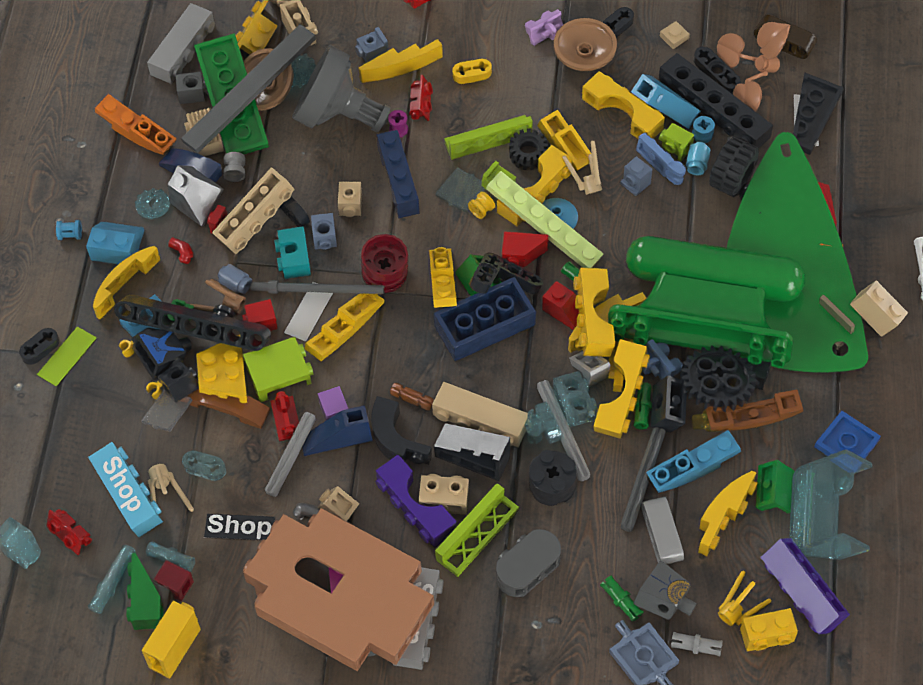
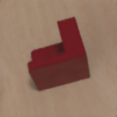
(174, 579)

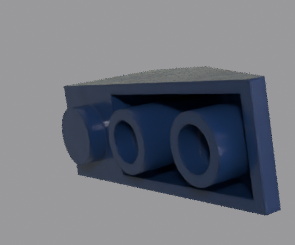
(339, 431)

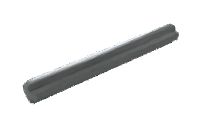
(642, 479)

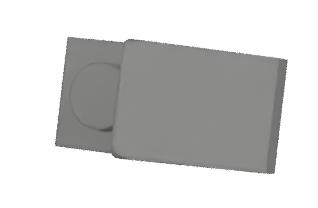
(592, 367)

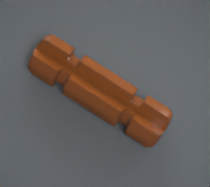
(411, 396)

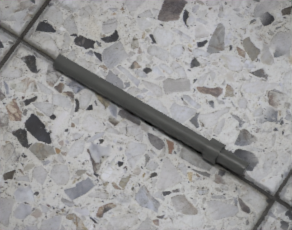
(275, 287)

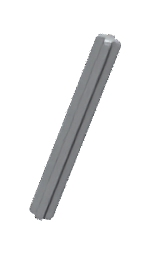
(567, 438)

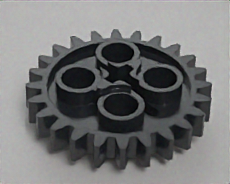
(718, 378)

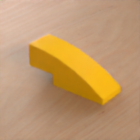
(565, 139)

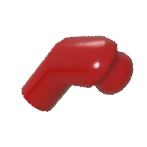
(184, 249)

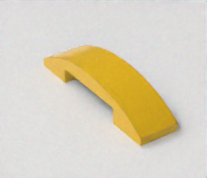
(142, 260)

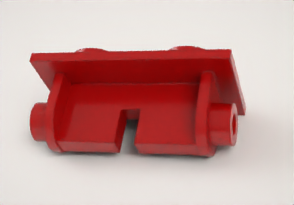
(421, 92)
(284, 415)
(60, 525)

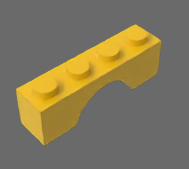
(604, 93)
(552, 172)
(596, 334)
(612, 416)

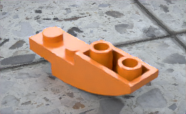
(134, 127)

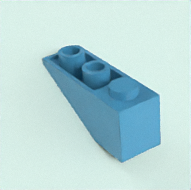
(665, 100)

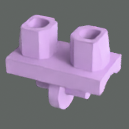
(544, 27)

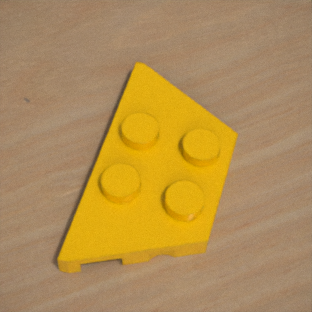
(222, 372)

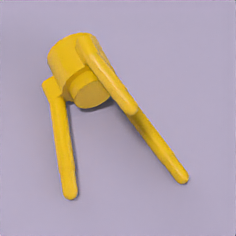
(731, 611)

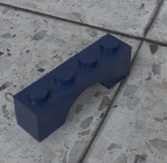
(399, 174)

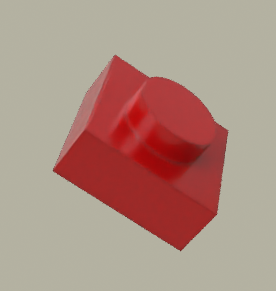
(216, 217)

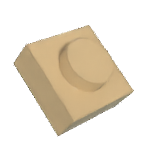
(674, 35)

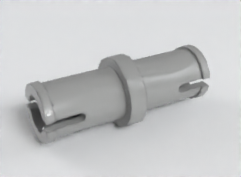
(696, 644)

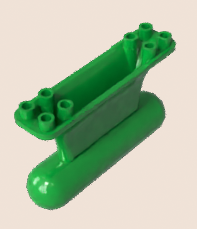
(708, 298)

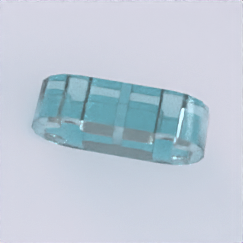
(551, 428)
(204, 465)

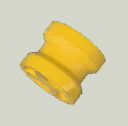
(481, 205)

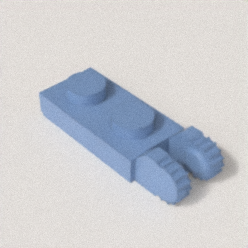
(660, 160)

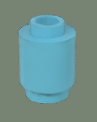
(698, 158)

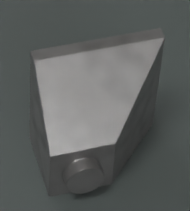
(193, 193)

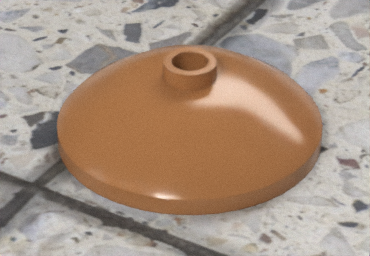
(585, 44)
(280, 87)

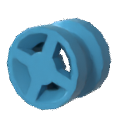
(700, 134)

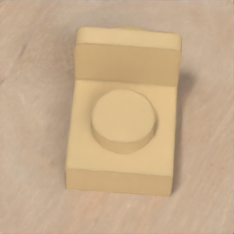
(338, 503)

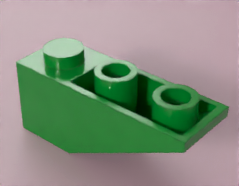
(146, 602)

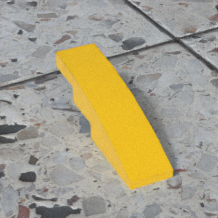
(394, 64)
(344, 325)

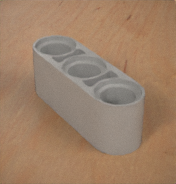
(662, 530)

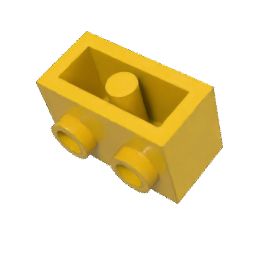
(768, 630)

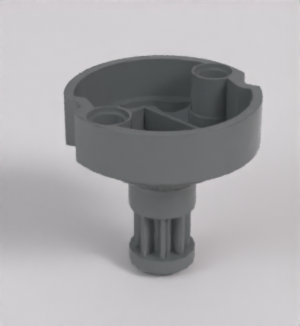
(332, 93)

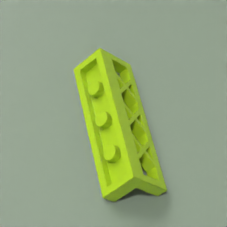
(486, 137)
(472, 522)

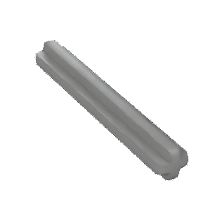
(290, 454)

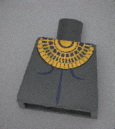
(665, 593)

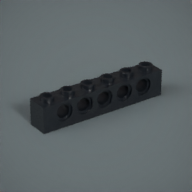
(726, 112)

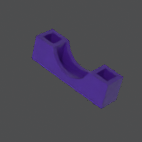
(433, 522)

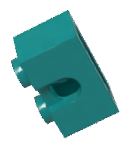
(294, 253)

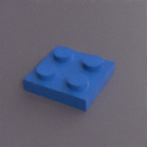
(847, 434)

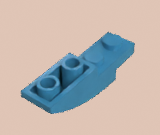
(694, 464)

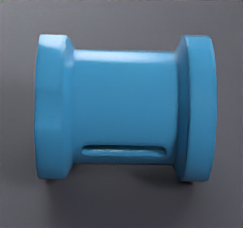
(68, 230)

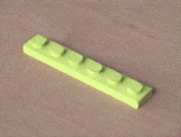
(544, 221)

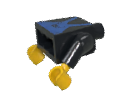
(157, 352)

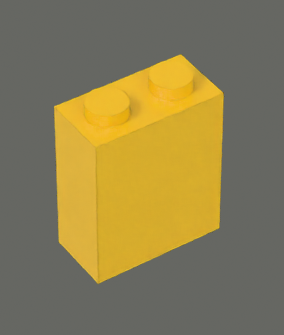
(171, 639)

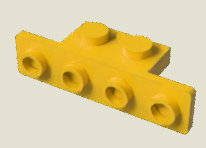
(256, 31)

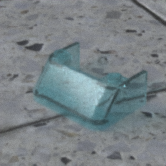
(816, 506)

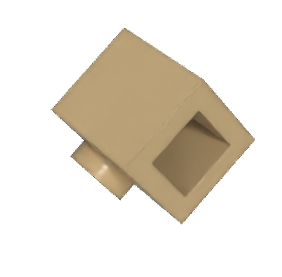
(350, 199)

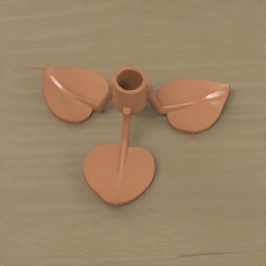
(771, 40)

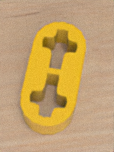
(472, 71)

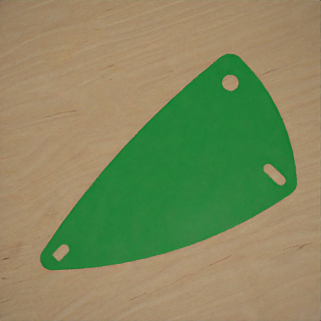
(793, 226)

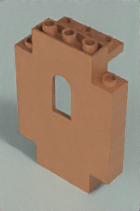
(368, 610)

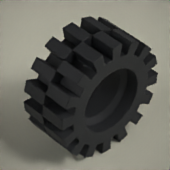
(527, 139)

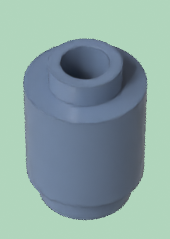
(234, 279)

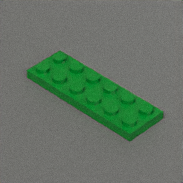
(222, 71)

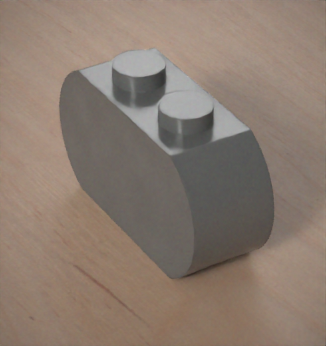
(528, 562)

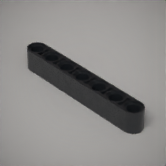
(183, 326)

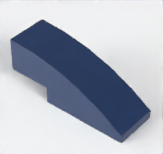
(187, 158)

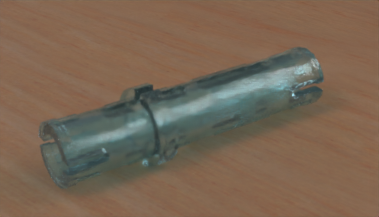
(107, 586)

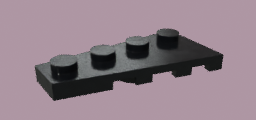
(814, 109)

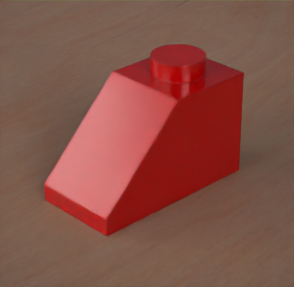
(523, 247)
(560, 304)

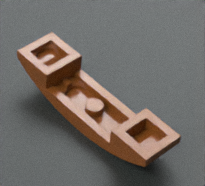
(250, 413)
(756, 413)

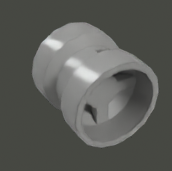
(234, 166)

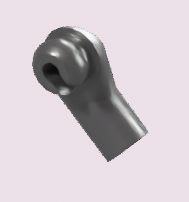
(304, 509)

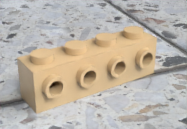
(253, 211)
(479, 413)

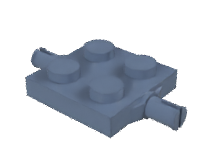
(643, 655)

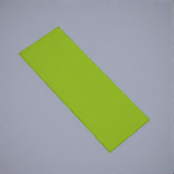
(66, 356)

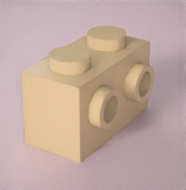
(294, 14)
(879, 308)
(445, 491)

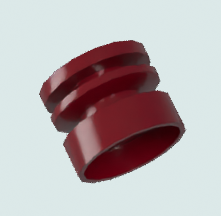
(384, 262)

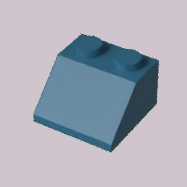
(113, 242)

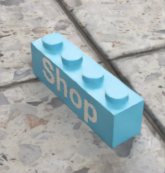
(125, 489)

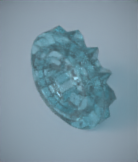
(159, 208)

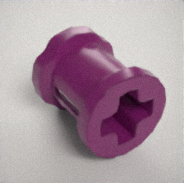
(398, 122)

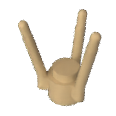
(592, 182)
(160, 479)

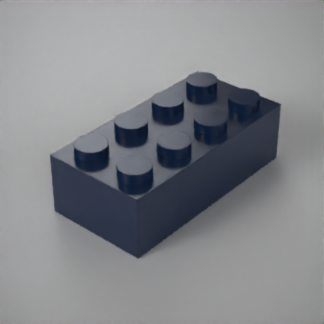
(484, 319)

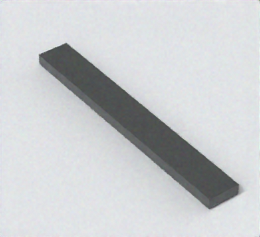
(248, 88)

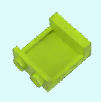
(277, 367)

